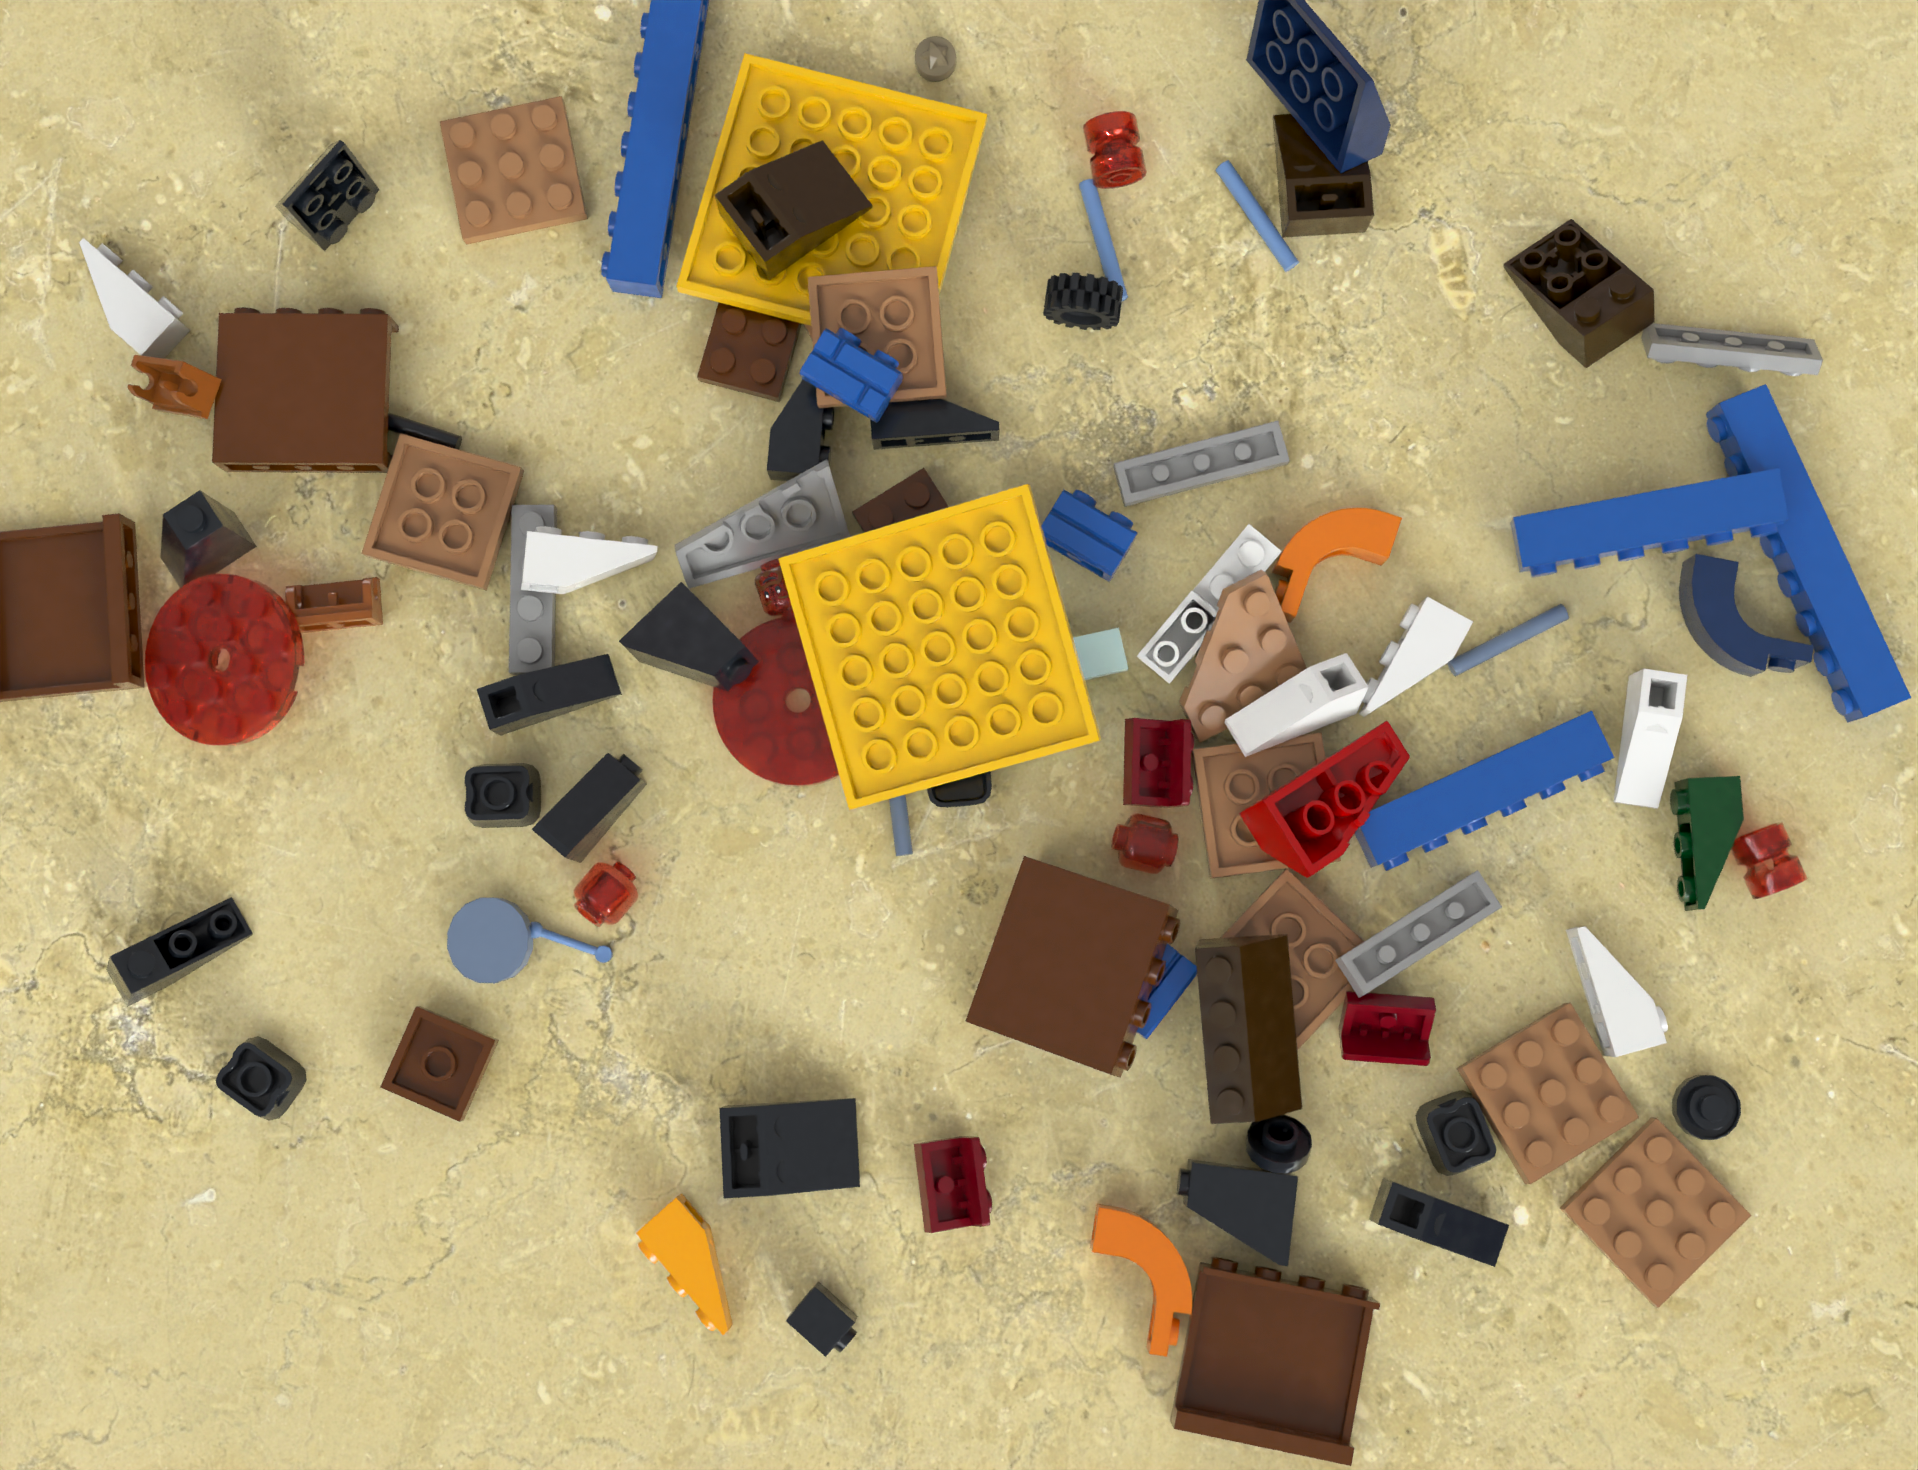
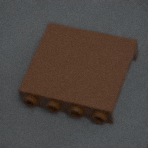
(303, 391)
(70, 610)
(1074, 966)
(1273, 1361)

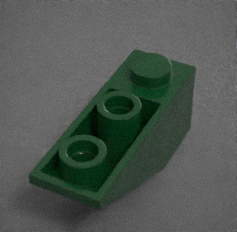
(1708, 822)

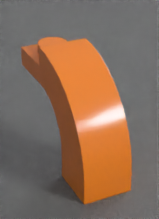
(1343, 532)
(1139, 1240)

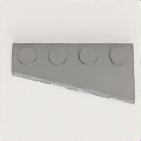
(775, 525)

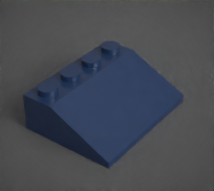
(1318, 82)

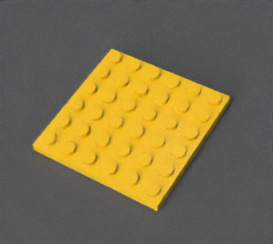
(897, 147)
(940, 647)

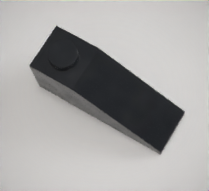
(929, 424)

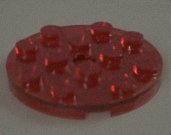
(262, 668)
(759, 725)

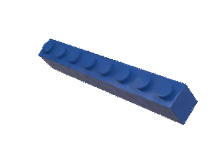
(654, 147)
(1811, 561)

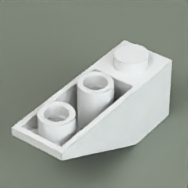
(131, 312)
(568, 563)
(1427, 644)
(1299, 705)
(1648, 735)

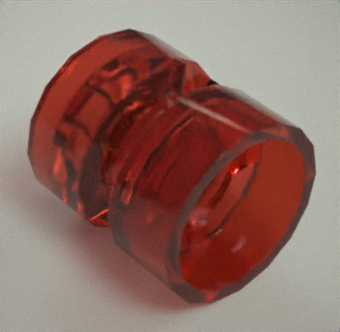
(1113, 143)
(1760, 846)

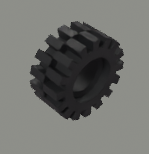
(1083, 301)

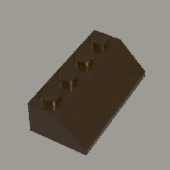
(1248, 1028)

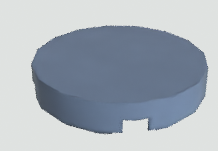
(490, 940)

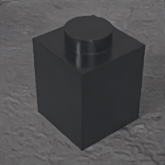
(823, 1320)

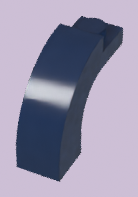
(1718, 628)

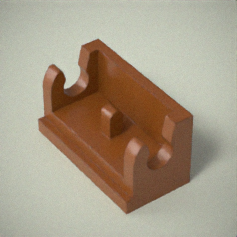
(175, 386)
(336, 604)

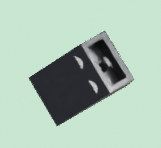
(329, 196)
(789, 1147)

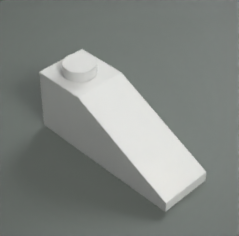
(1619, 1006)

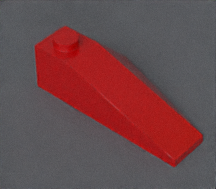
(1321, 809)

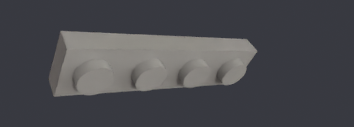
(1731, 348)
(1201, 463)
(530, 611)
(1418, 934)

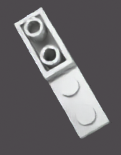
(1185, 628)

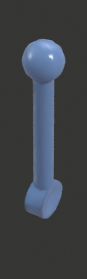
(602, 953)

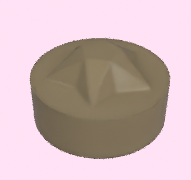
(935, 59)

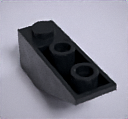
(799, 435)
(547, 693)
(176, 951)
(1438, 1222)

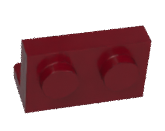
(1157, 763)
(1386, 1028)
(952, 1183)

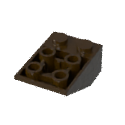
(1311, 189)
(791, 206)
(1582, 292)

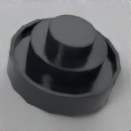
(1706, 1107)
(1279, 1144)

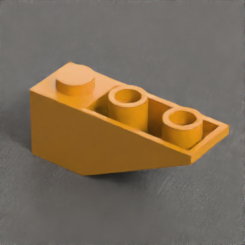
(687, 1250)

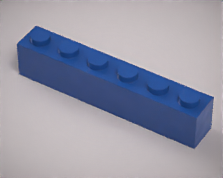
(1649, 521)
(1482, 789)

